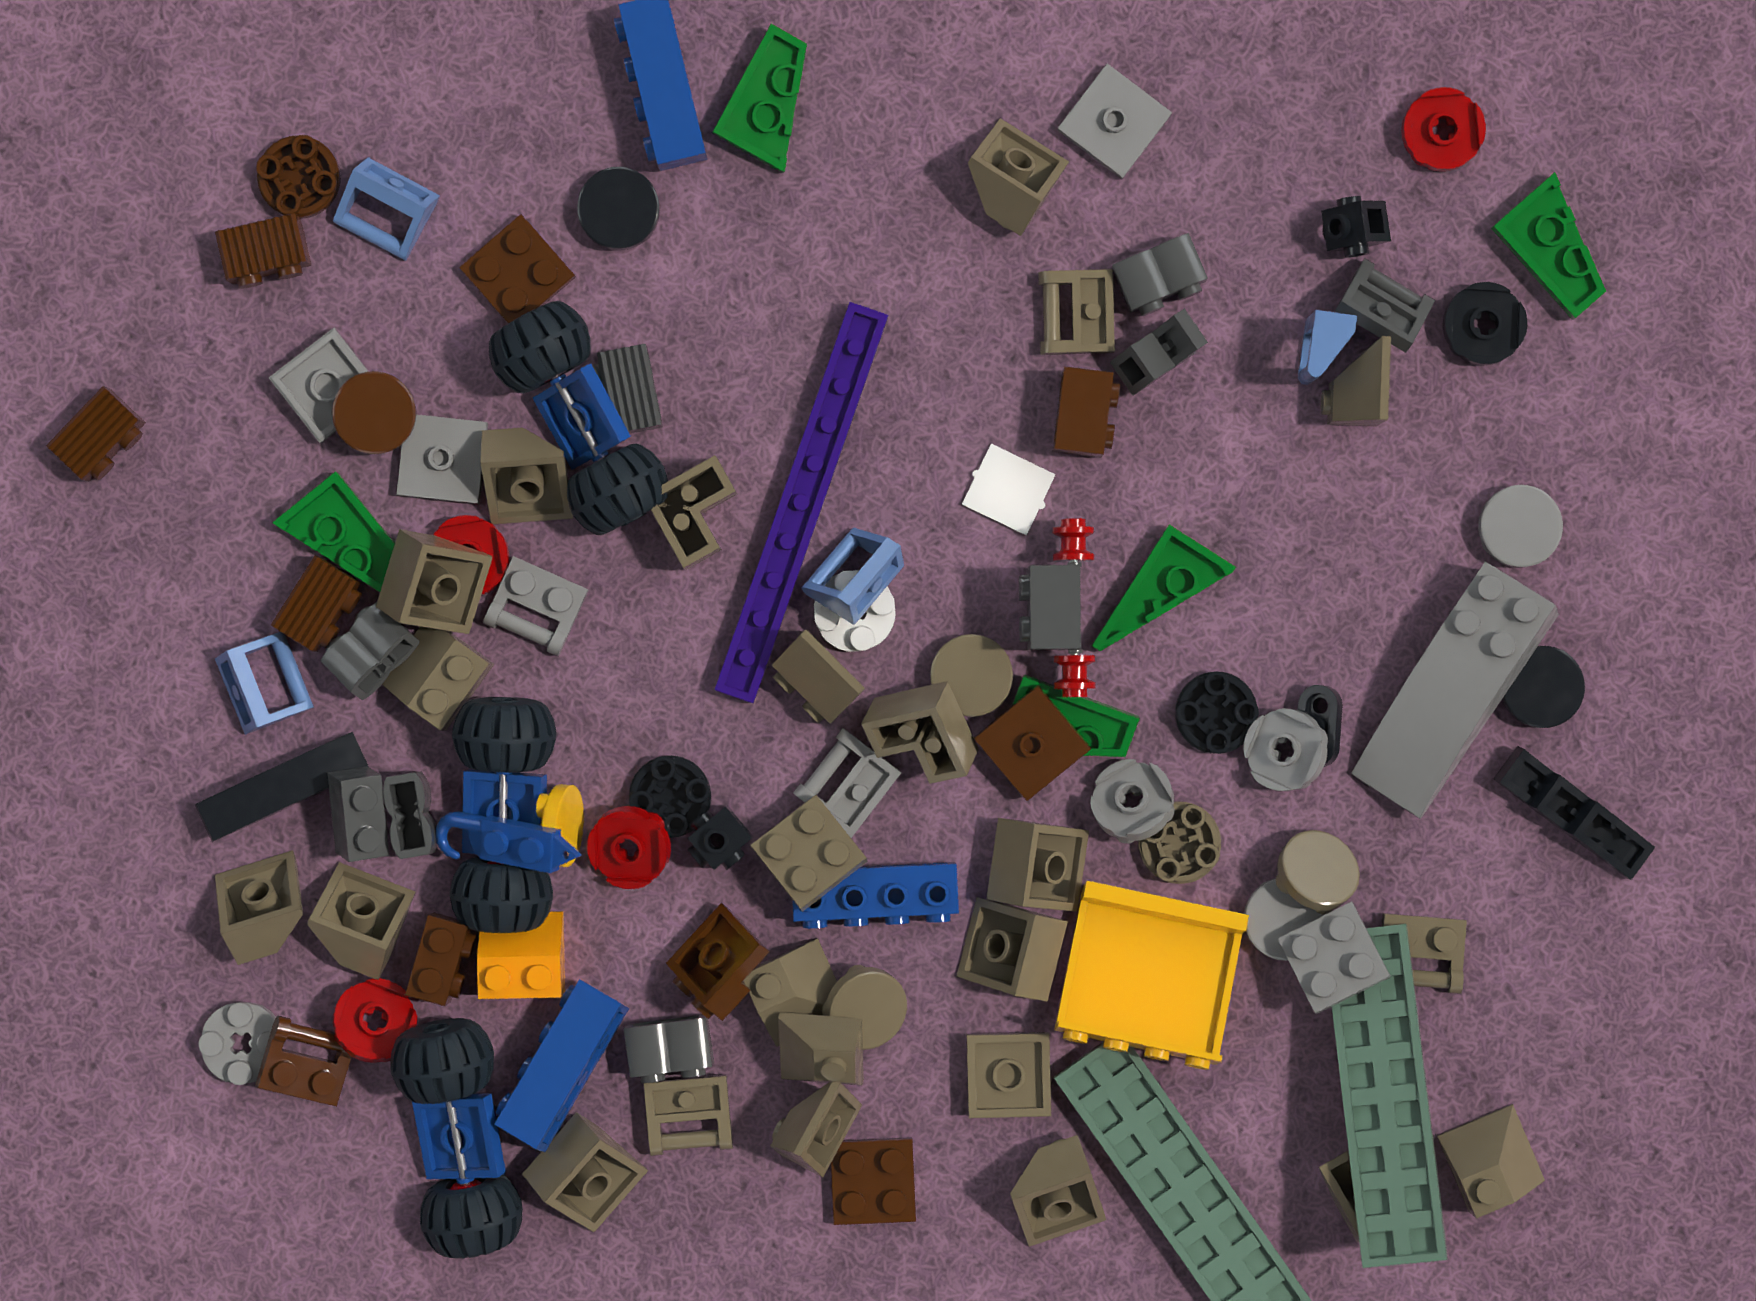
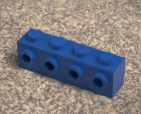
(662, 83)
(887, 893)
(560, 1066)

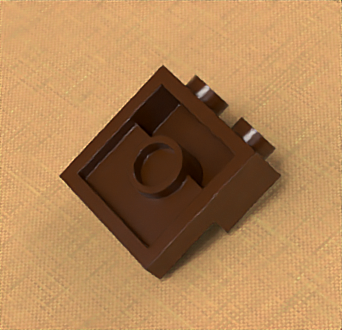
(716, 963)

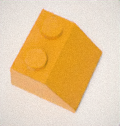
(523, 962)

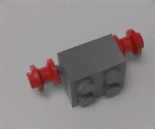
(1055, 607)

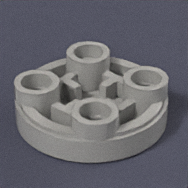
(1520, 526)
(1273, 916)

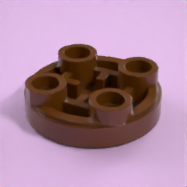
(298, 176)
(374, 412)

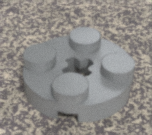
(1307, 741)
(1131, 823)
(217, 1041)

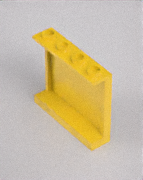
(1150, 974)

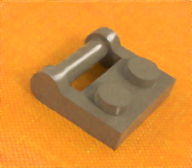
(1091, 312)
(1435, 940)
(688, 1101)

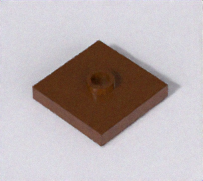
(1032, 742)

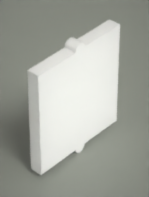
(1008, 489)

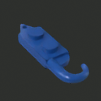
(508, 841)

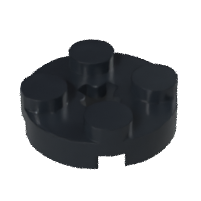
(1501, 306)

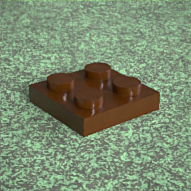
(517, 270)
(873, 1182)

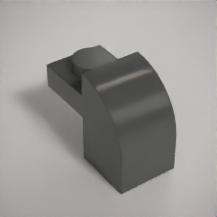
(1158, 352)

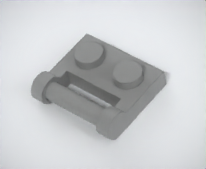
(539, 592)
(859, 790)

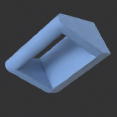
(394, 191)
(1322, 341)
(866, 584)
(245, 691)

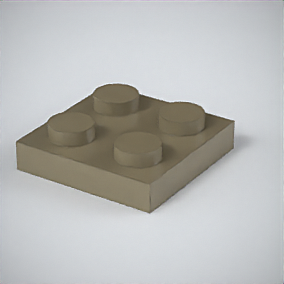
(809, 853)
(1008, 1075)

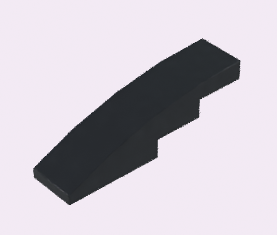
(278, 787)
(1574, 812)

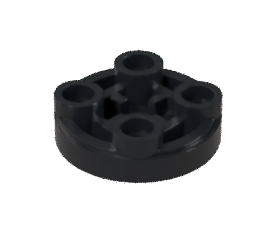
(618, 208)
(1546, 689)
(1215, 712)
(672, 790)

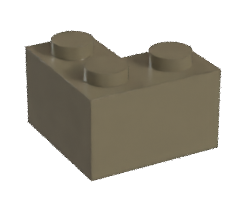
(682, 511)
(925, 722)

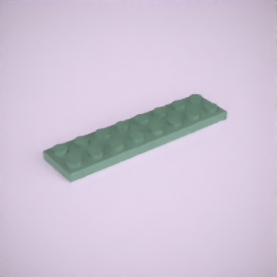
(1389, 1114)
(1176, 1178)

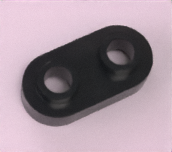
(1328, 721)

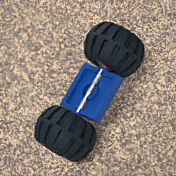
(579, 415)
(497, 742)
(440, 1072)

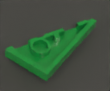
(1168, 577)

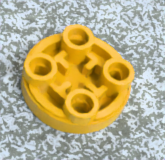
(563, 811)

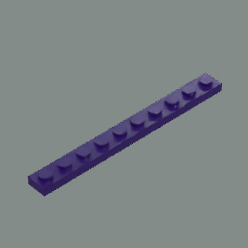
(801, 502)

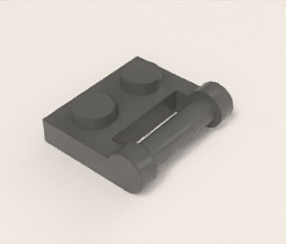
(1385, 306)

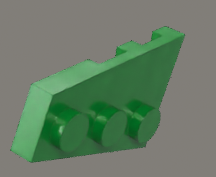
(1551, 249)

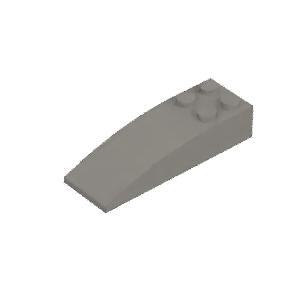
(1454, 689)

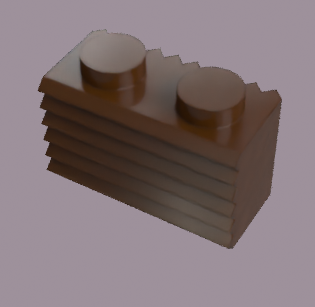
(263, 250)
(97, 435)
(317, 604)

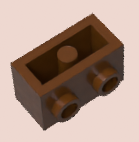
(1084, 412)
(439, 960)

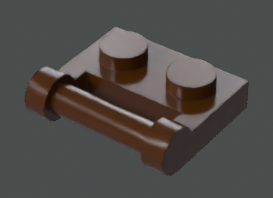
(301, 1073)

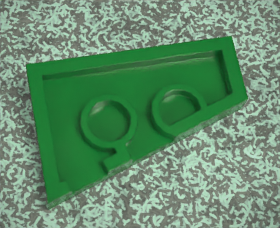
(764, 101)
(342, 529)
(1100, 725)

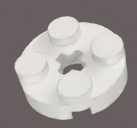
(865, 632)

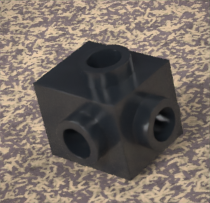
(1355, 226)
(734, 835)

